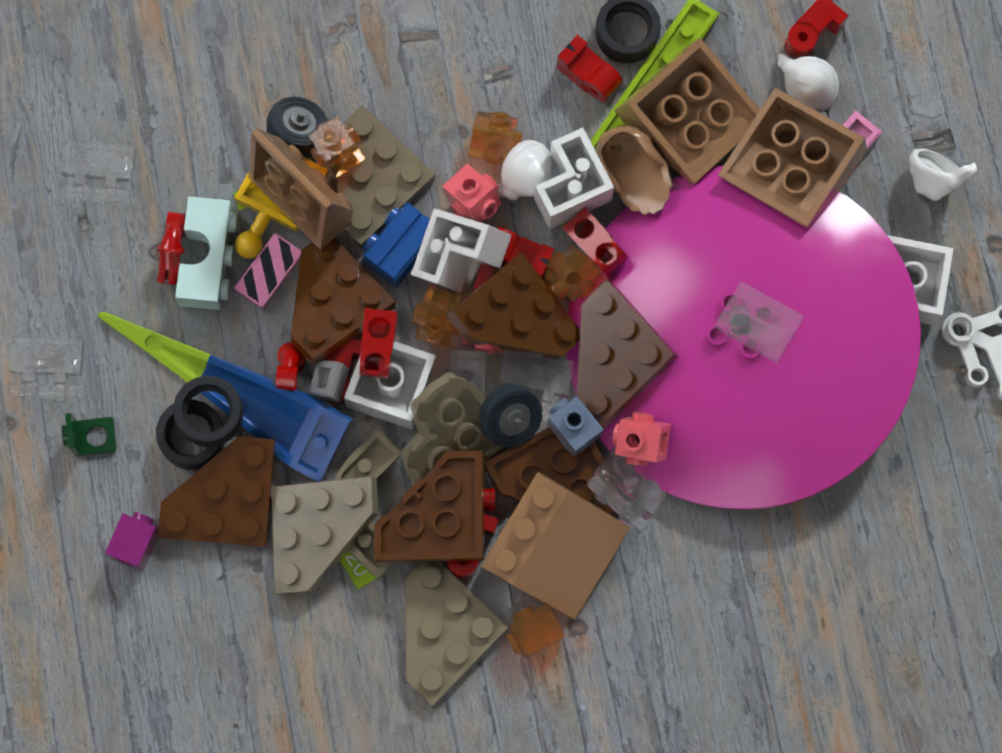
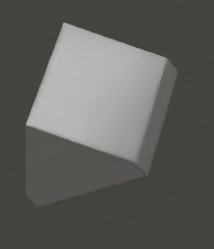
(329, 380)

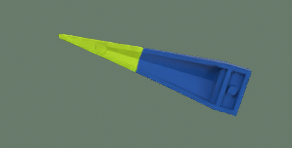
(303, 425)

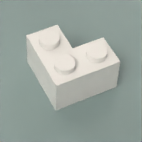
(580, 181)
(452, 245)

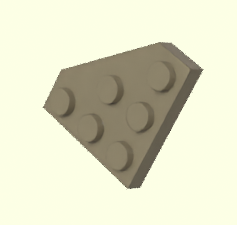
(382, 180)
(316, 528)
(444, 630)

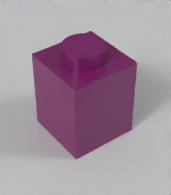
(133, 540)

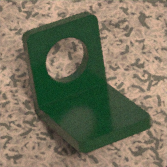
(75, 435)

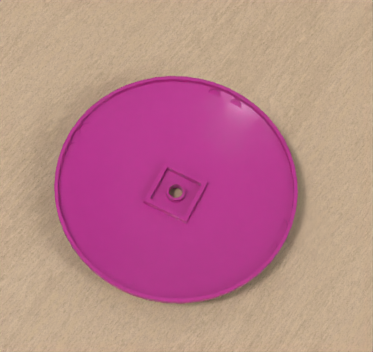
(740, 423)

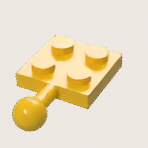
(249, 243)

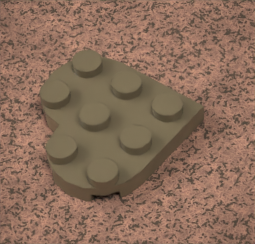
(445, 421)

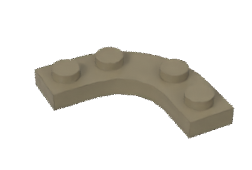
(370, 459)

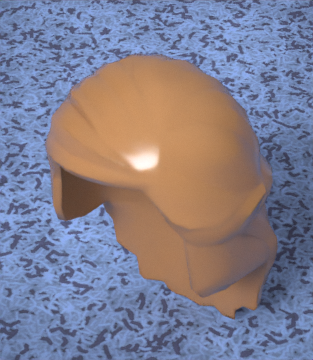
(635, 168)

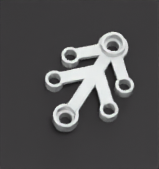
(973, 336)

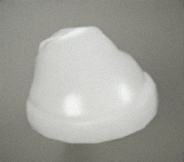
(810, 81)
(525, 168)
(937, 175)

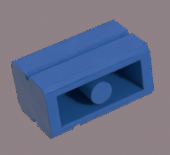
(397, 247)

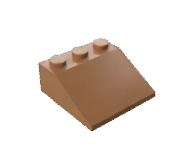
(691, 111)
(794, 158)
(297, 188)
(555, 546)

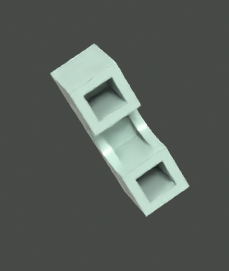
(205, 283)

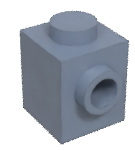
(574, 425)

